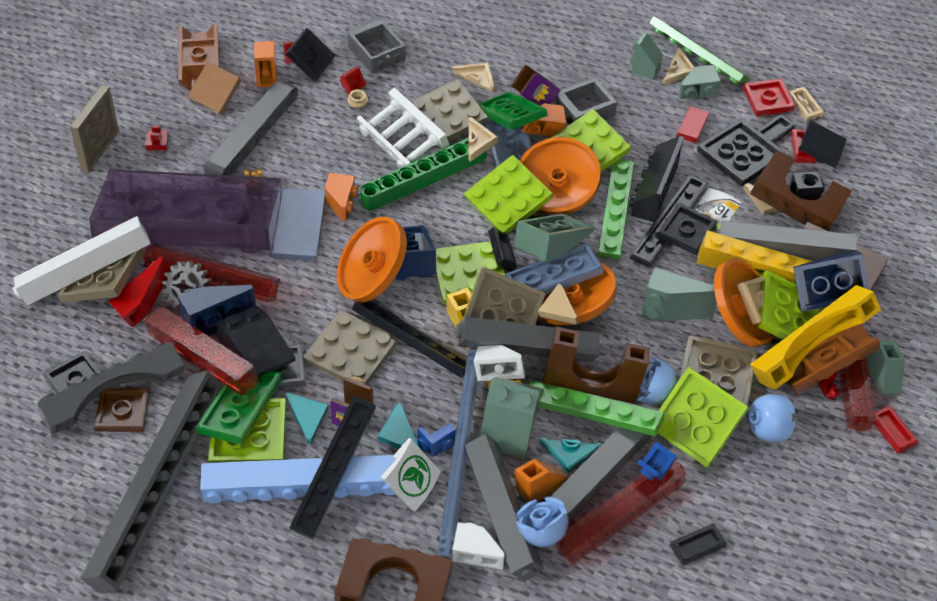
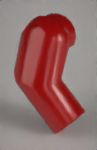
(828, 388)

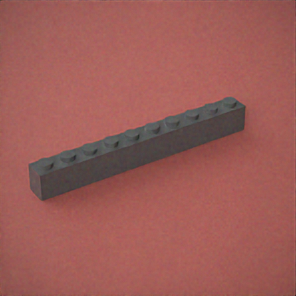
(150, 485)

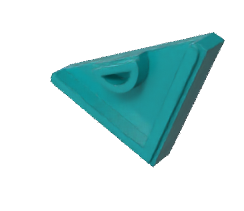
(307, 413)
(396, 429)
(569, 452)

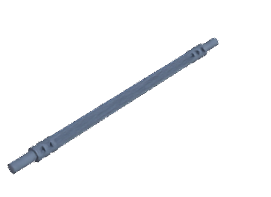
(459, 458)

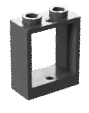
(377, 30)
(592, 86)

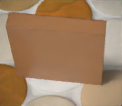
(214, 88)

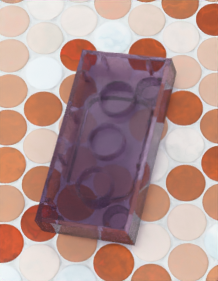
(191, 208)

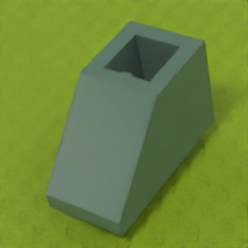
(647, 57)
(700, 82)
(887, 368)

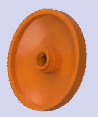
(566, 170)
(371, 259)
(589, 297)
(731, 304)

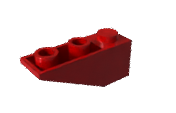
(141, 293)

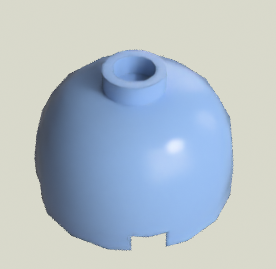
(659, 381)
(772, 418)
(543, 522)

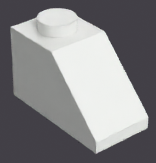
(498, 362)
(476, 547)

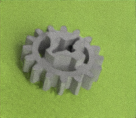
(191, 276)

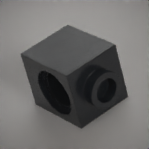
(807, 185)

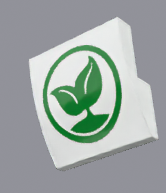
(411, 475)

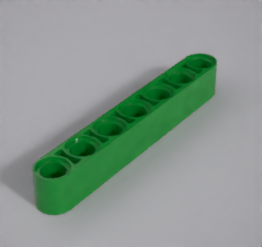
(417, 175)

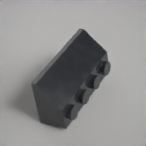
(656, 180)

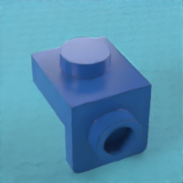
(439, 441)
(657, 462)

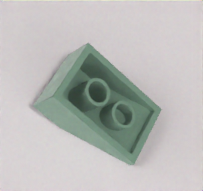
(550, 235)
(678, 297)
(511, 415)

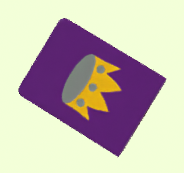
(535, 86)
(351, 389)

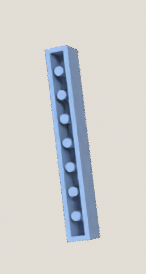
(288, 479)

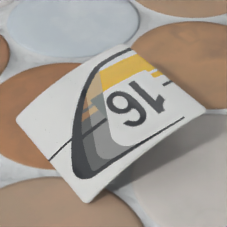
(718, 204)

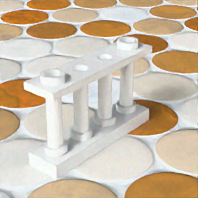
(410, 114)

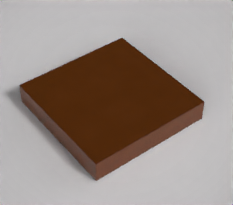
(122, 410)

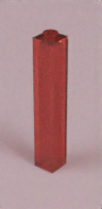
(221, 273)
(202, 350)
(857, 396)
(617, 513)

